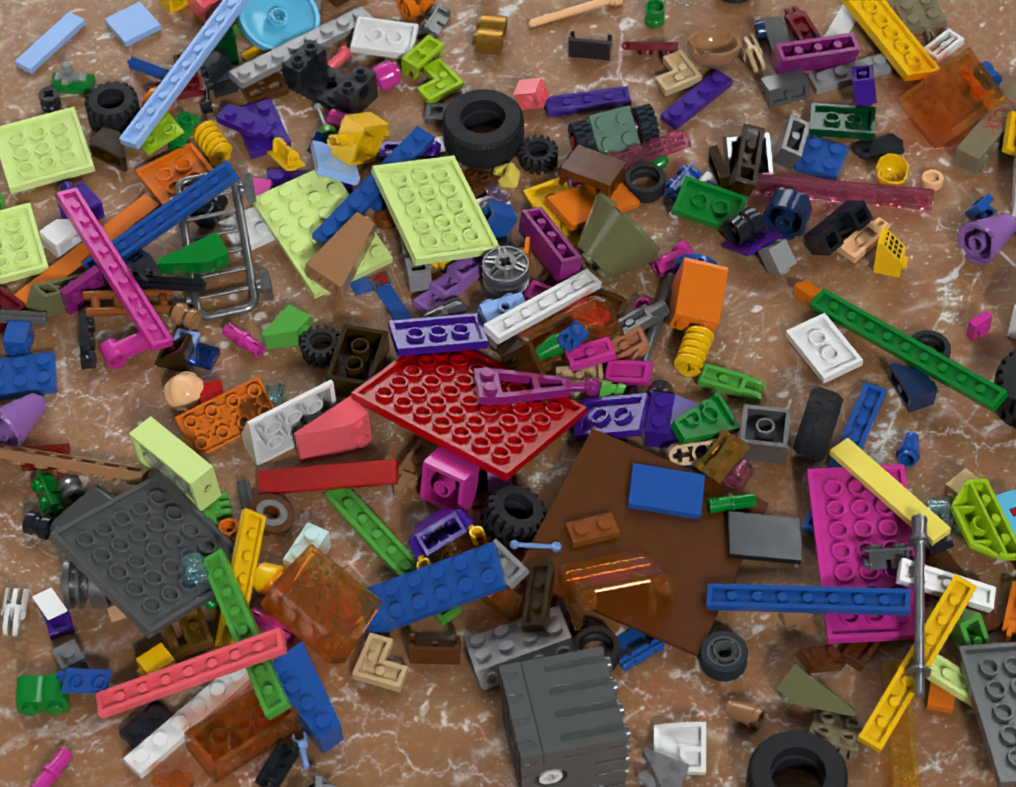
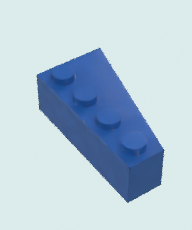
(309, 698)

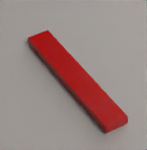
(328, 477)

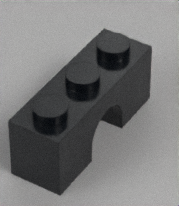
(826, 236)

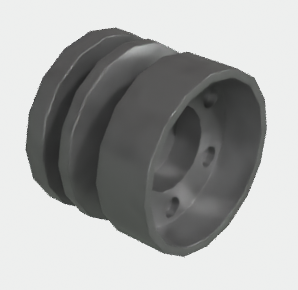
(505, 272)
(78, 588)

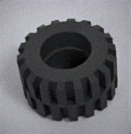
(112, 106)
(516, 502)

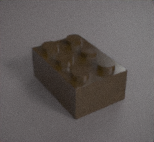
(357, 358)

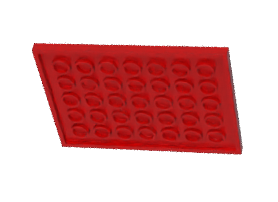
(440, 403)

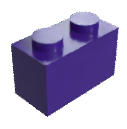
(864, 85)

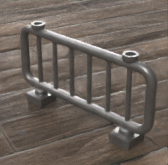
(254, 286)

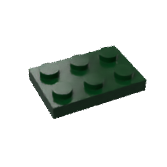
(842, 121)

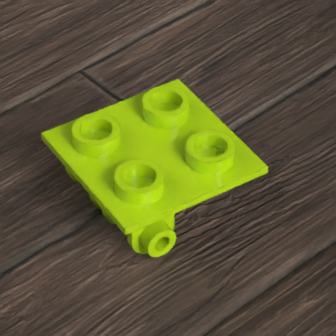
(162, 134)

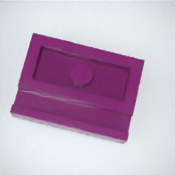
(72, 292)

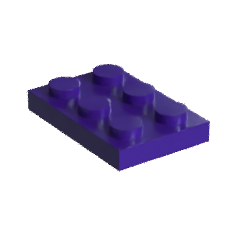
(267, 111)
(613, 416)

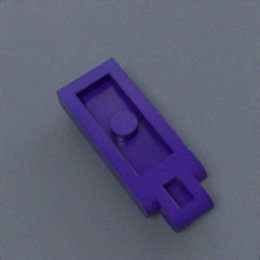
(244, 122)

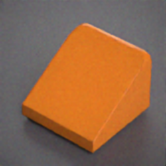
(805, 291)

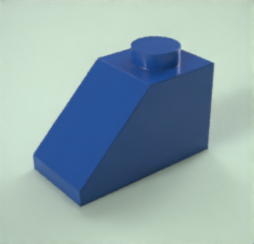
(499, 217)

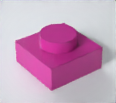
(979, 326)

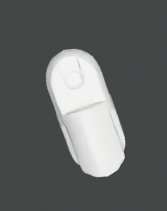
(14, 611)

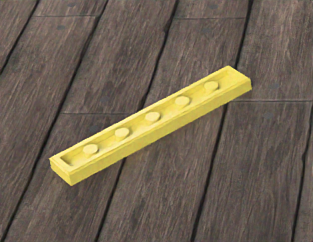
(887, 488)

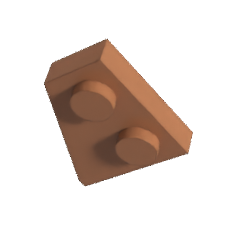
(631, 345)

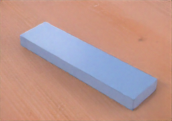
(50, 42)

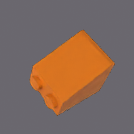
(697, 295)

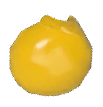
(891, 170)

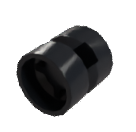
(215, 205)
(743, 226)

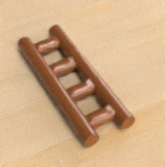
(118, 309)

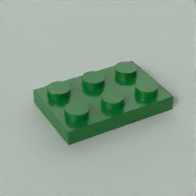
(707, 203)

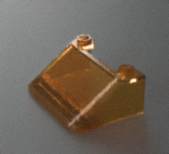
(585, 577)

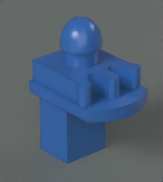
(572, 336)

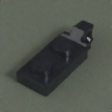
(87, 341)

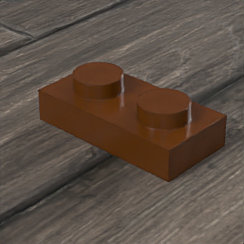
(820, 659)

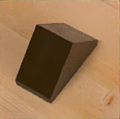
(178, 355)

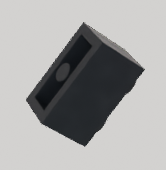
(216, 70)

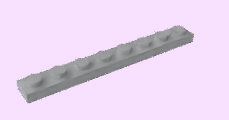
(273, 60)

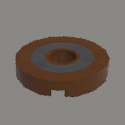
(279, 507)

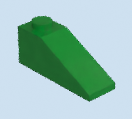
(199, 257)

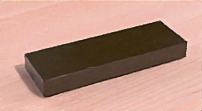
(538, 597)

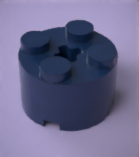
(788, 212)

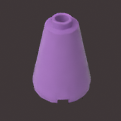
(986, 237)
(20, 418)

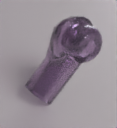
(494, 190)

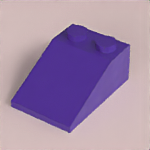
(662, 412)

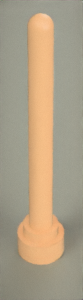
(572, 11)

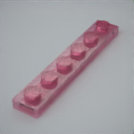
(649, 150)

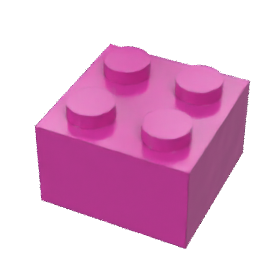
(448, 480)

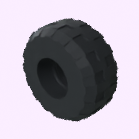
(818, 423)

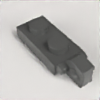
(644, 316)

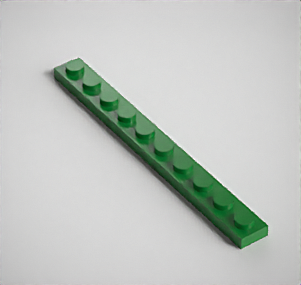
(909, 350)

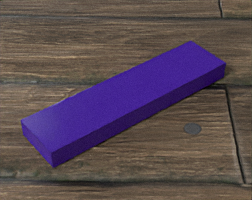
(588, 101)

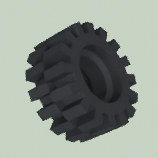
(538, 145)
(317, 336)

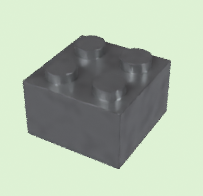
(765, 432)

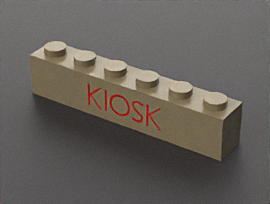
(986, 136)

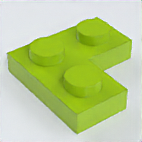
(442, 84)

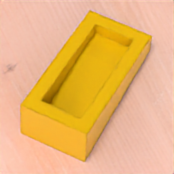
(252, 53)

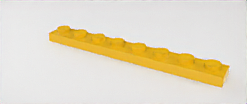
(902, 685)

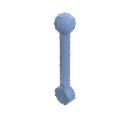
(555, 546)

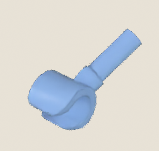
(303, 744)

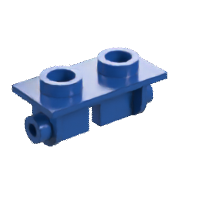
(673, 185)
(83, 680)

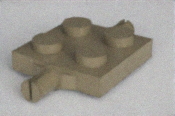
(921, 16)

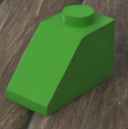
(286, 328)
(970, 630)

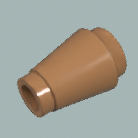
(746, 713)

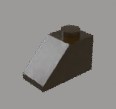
(108, 148)

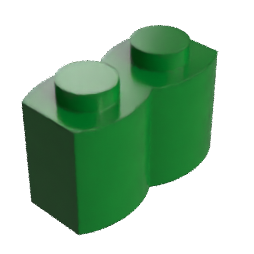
(41, 694)

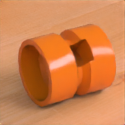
(412, 8)

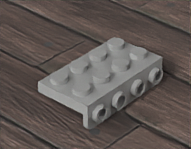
(510, 645)

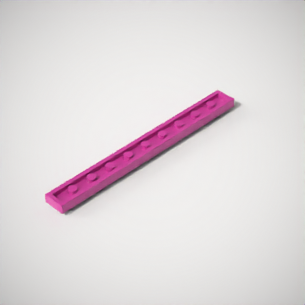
(114, 270)

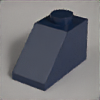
(912, 387)

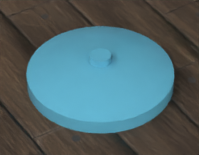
(276, 22)

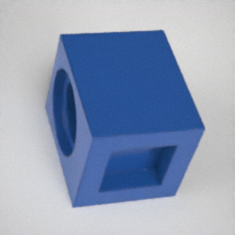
(18, 338)

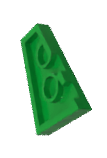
(705, 421)

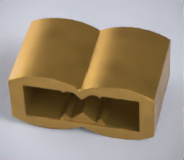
(490, 34)

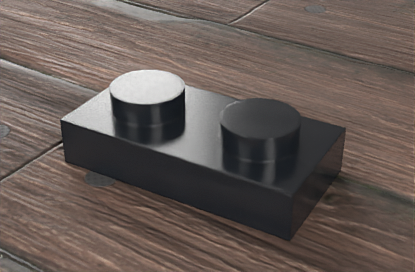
(145, 723)

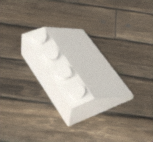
(275, 429)

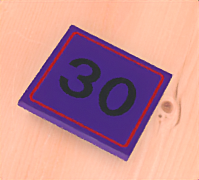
(754, 243)

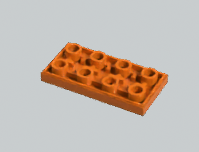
(575, 204)
(223, 416)

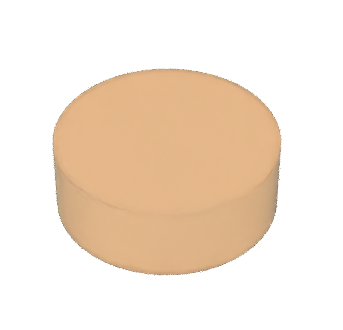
(932, 179)

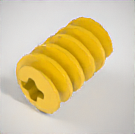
(212, 142)
(693, 351)

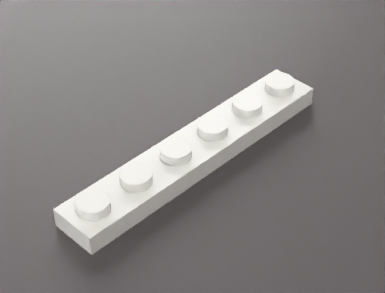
(542, 306)
(171, 733)

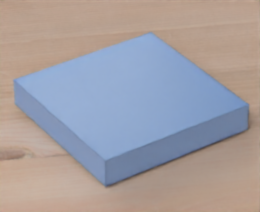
(132, 24)

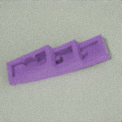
(450, 285)

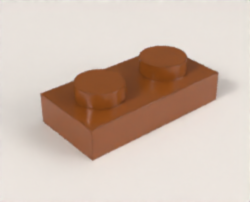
(592, 530)

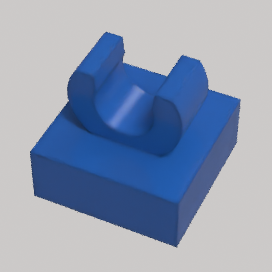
(981, 206)

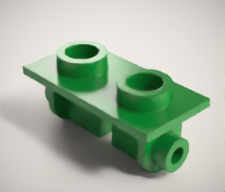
(188, 123)
(44, 486)

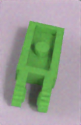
(731, 383)

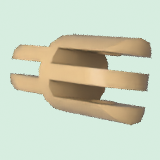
(752, 53)

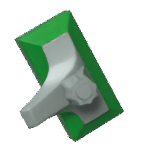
(71, 81)

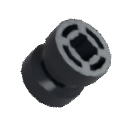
(36, 524)

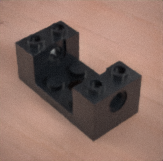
(311, 76)

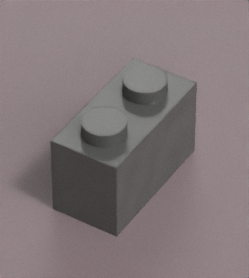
(791, 142)

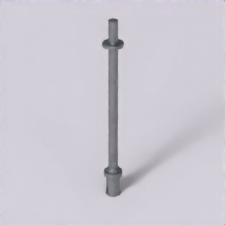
(919, 540)

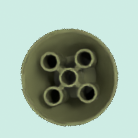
(614, 240)

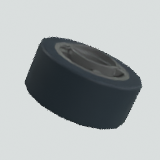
(723, 644)

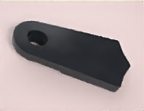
(880, 146)

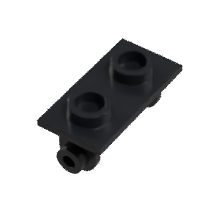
(278, 765)

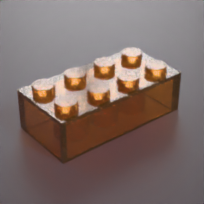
(237, 735)

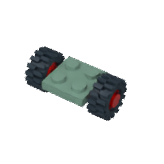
(615, 129)

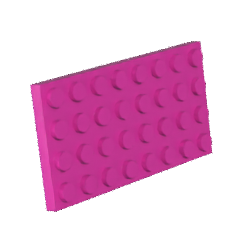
(844, 524)

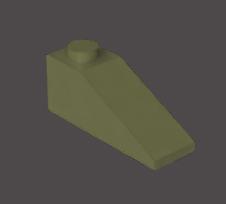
(47, 297)
(810, 692)

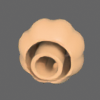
(183, 391)

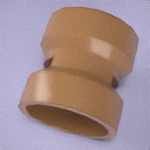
(184, 315)

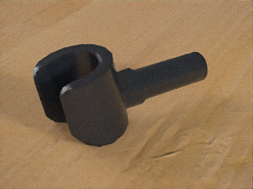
(206, 106)

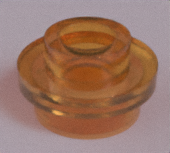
(384, 220)

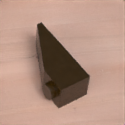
(747, 160)

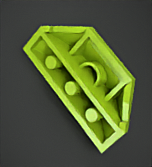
(983, 521)

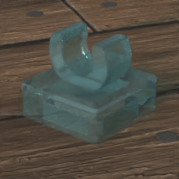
(277, 394)

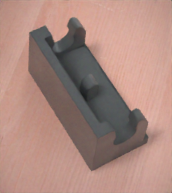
(785, 87)

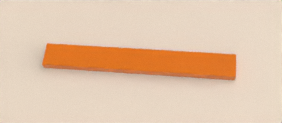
(72, 262)

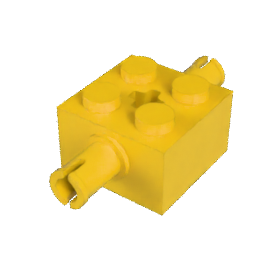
(359, 138)

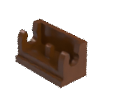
(434, 651)

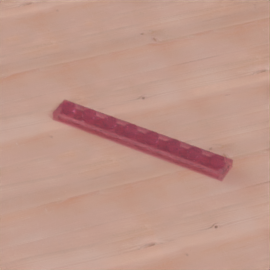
(844, 190)

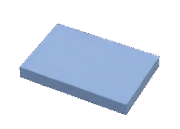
(331, 166)

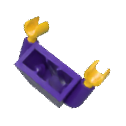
(439, 530)

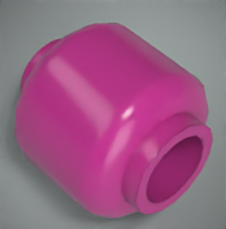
(387, 75)

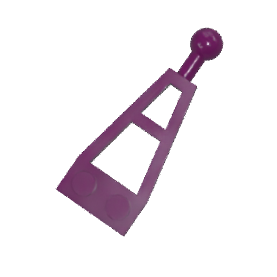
(490, 392)

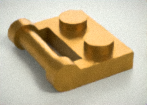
(722, 456)
(195, 634)

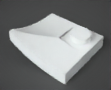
(684, 743)

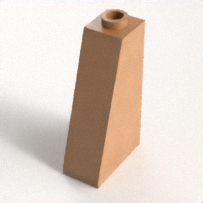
(341, 256)

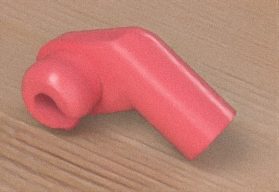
(343, 55)

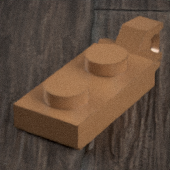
(411, 468)

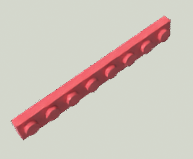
(191, 672)

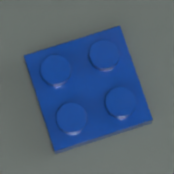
(822, 158)

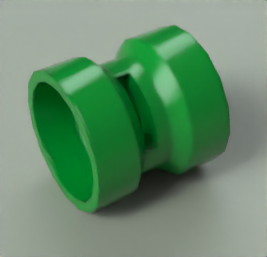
(654, 13)

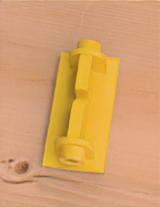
(285, 155)

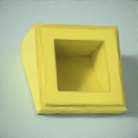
(509, 175)

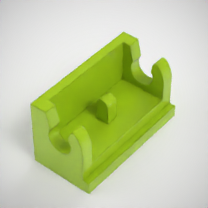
(421, 55)

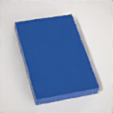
(666, 491)

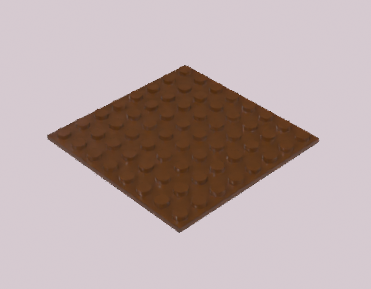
(686, 548)

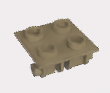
(839, 731)

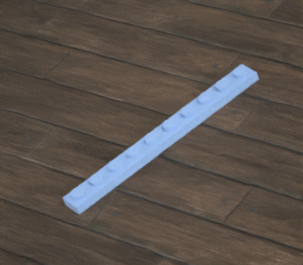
(181, 73)

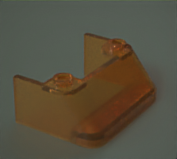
(592, 313)

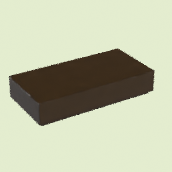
(718, 167)

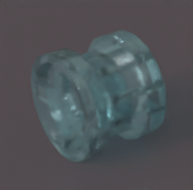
(193, 568)

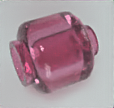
(739, 475)

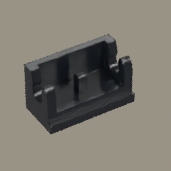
(589, 48)
(141, 263)

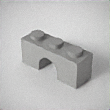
(418, 276)

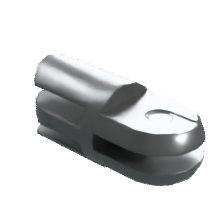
(450, 307)

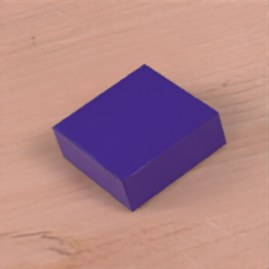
(60, 625)

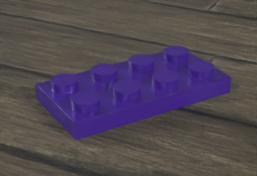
(437, 334)

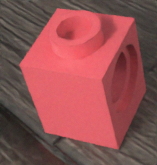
(531, 93)

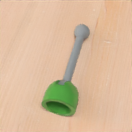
(327, 128)

